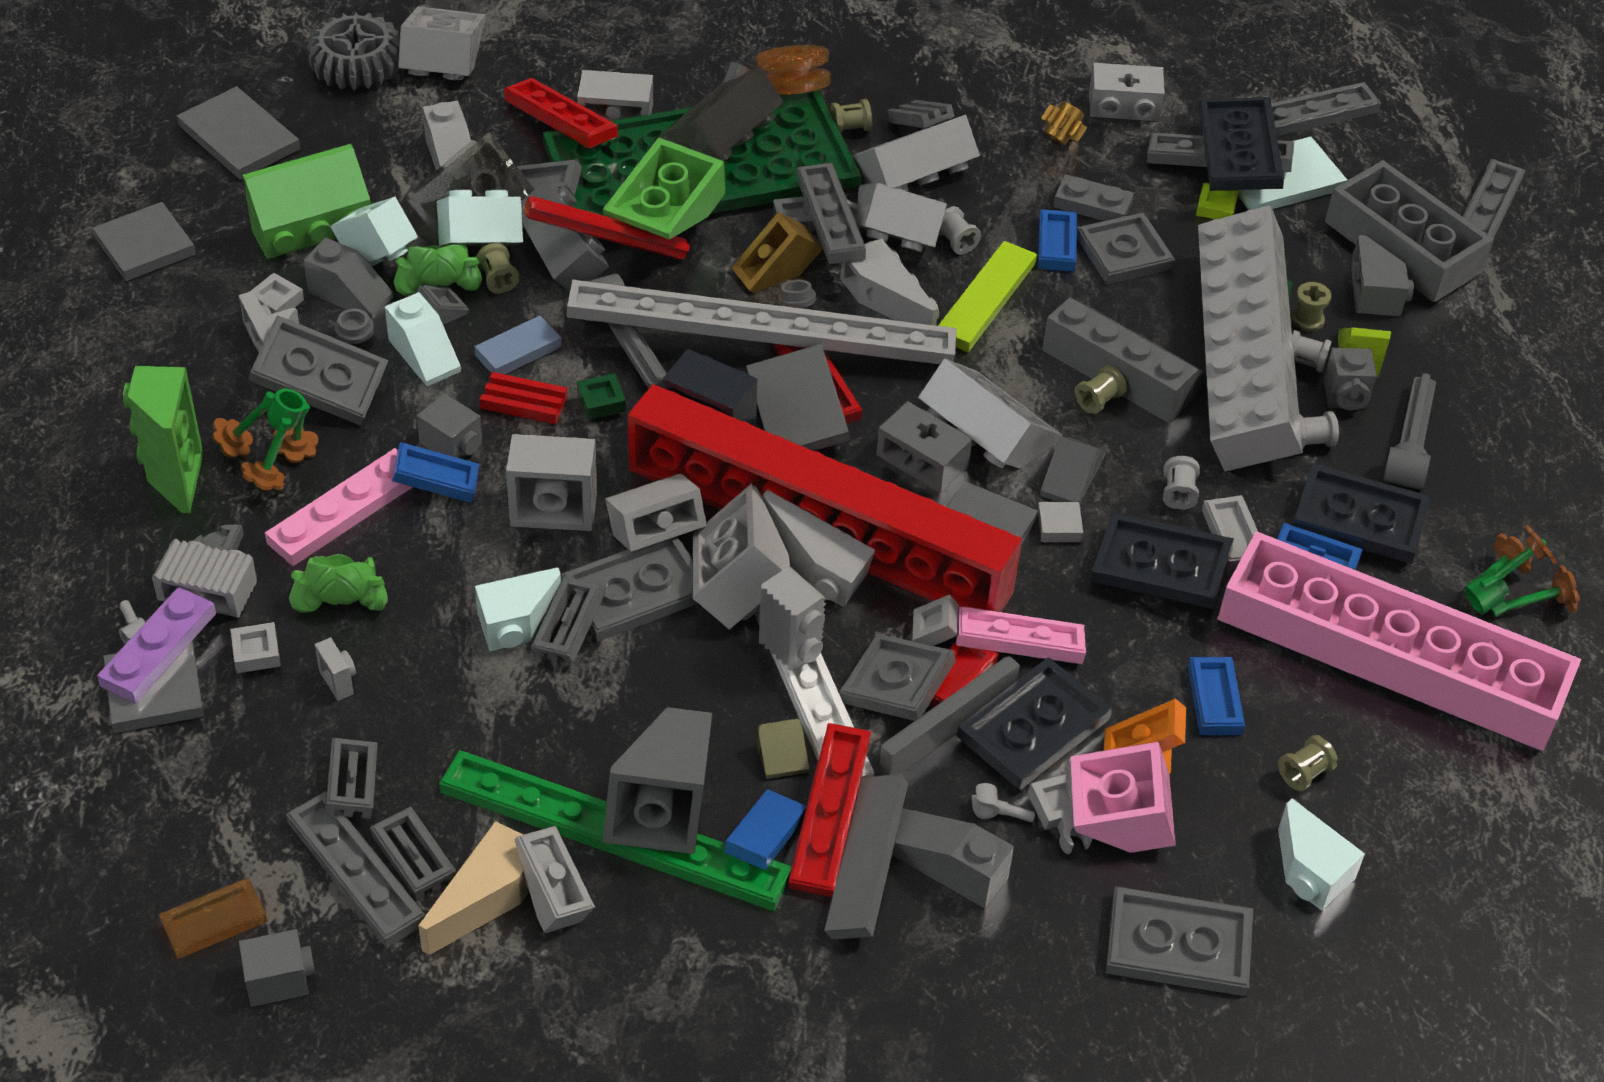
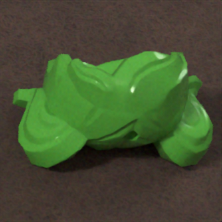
(436, 267)
(337, 581)

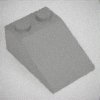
(440, 42)
(735, 557)

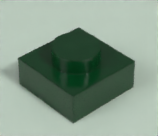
(601, 396)

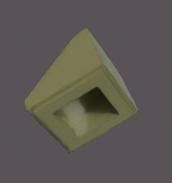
(782, 748)

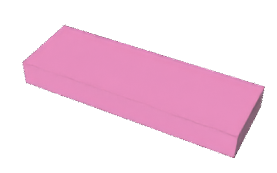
(1021, 635)

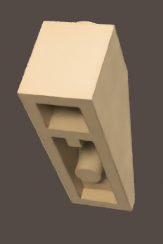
(480, 891)

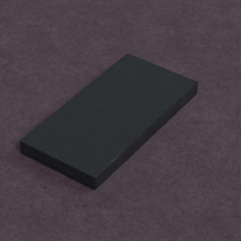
(1240, 144)

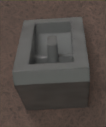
(1071, 470)

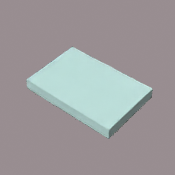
(1310, 177)

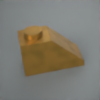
(777, 254)

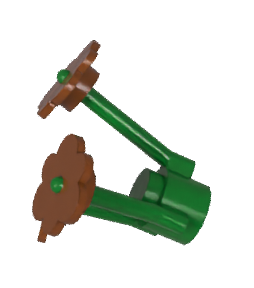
(286, 415)
(1489, 588)

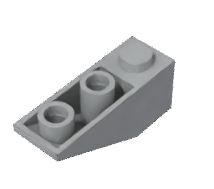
(887, 286)

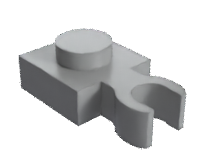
(1054, 807)

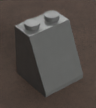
(660, 784)

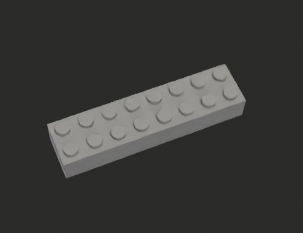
(1248, 340)

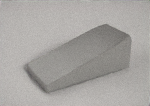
(553, 880)

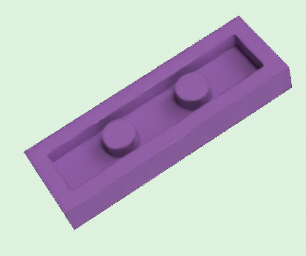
(156, 645)

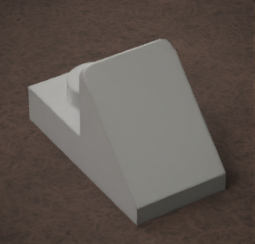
(259, 319)

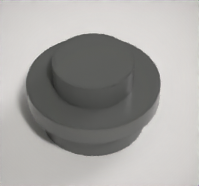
(796, 294)
(354, 326)

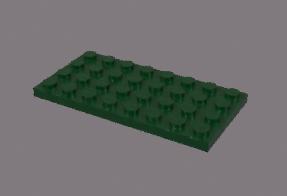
(754, 173)

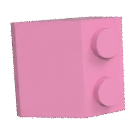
(1124, 797)

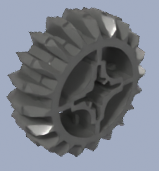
(354, 51)

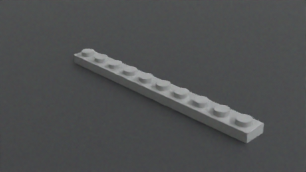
(760, 322)

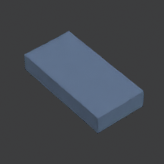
(518, 346)

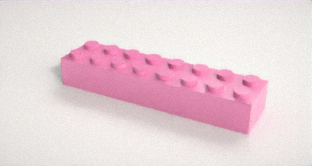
(1399, 640)

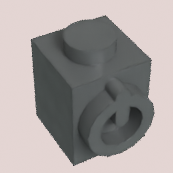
(1349, 378)

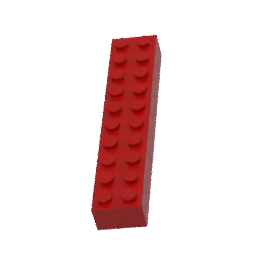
(913, 537)

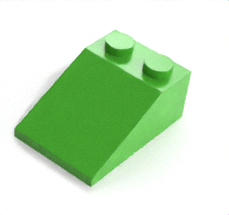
(669, 190)

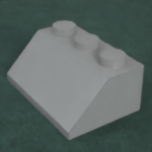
(919, 155)
(987, 415)

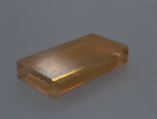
(213, 918)

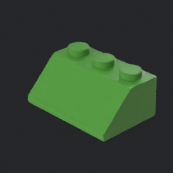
(302, 198)
(165, 431)

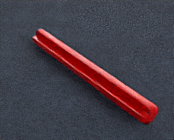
(603, 227)

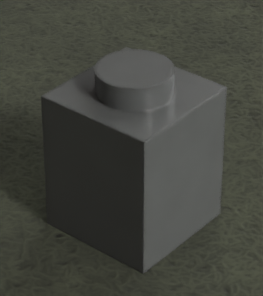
(449, 428)
(276, 967)

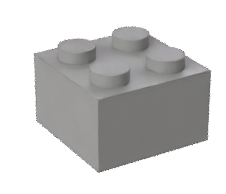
(552, 482)

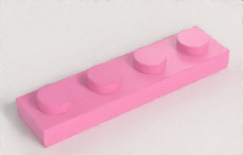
(336, 511)

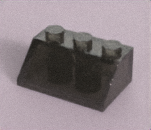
(726, 115)
(476, 167)

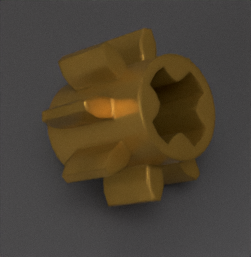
(1063, 123)

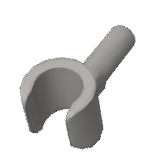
(134, 623)
(987, 805)

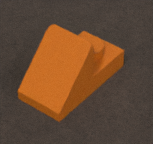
(1160, 724)

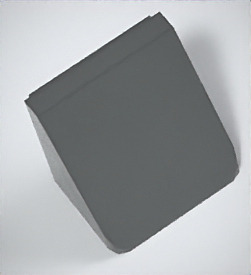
(444, 302)

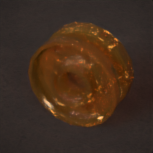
(795, 68)

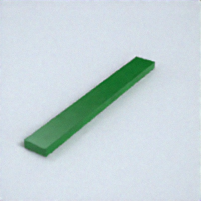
(583, 820)

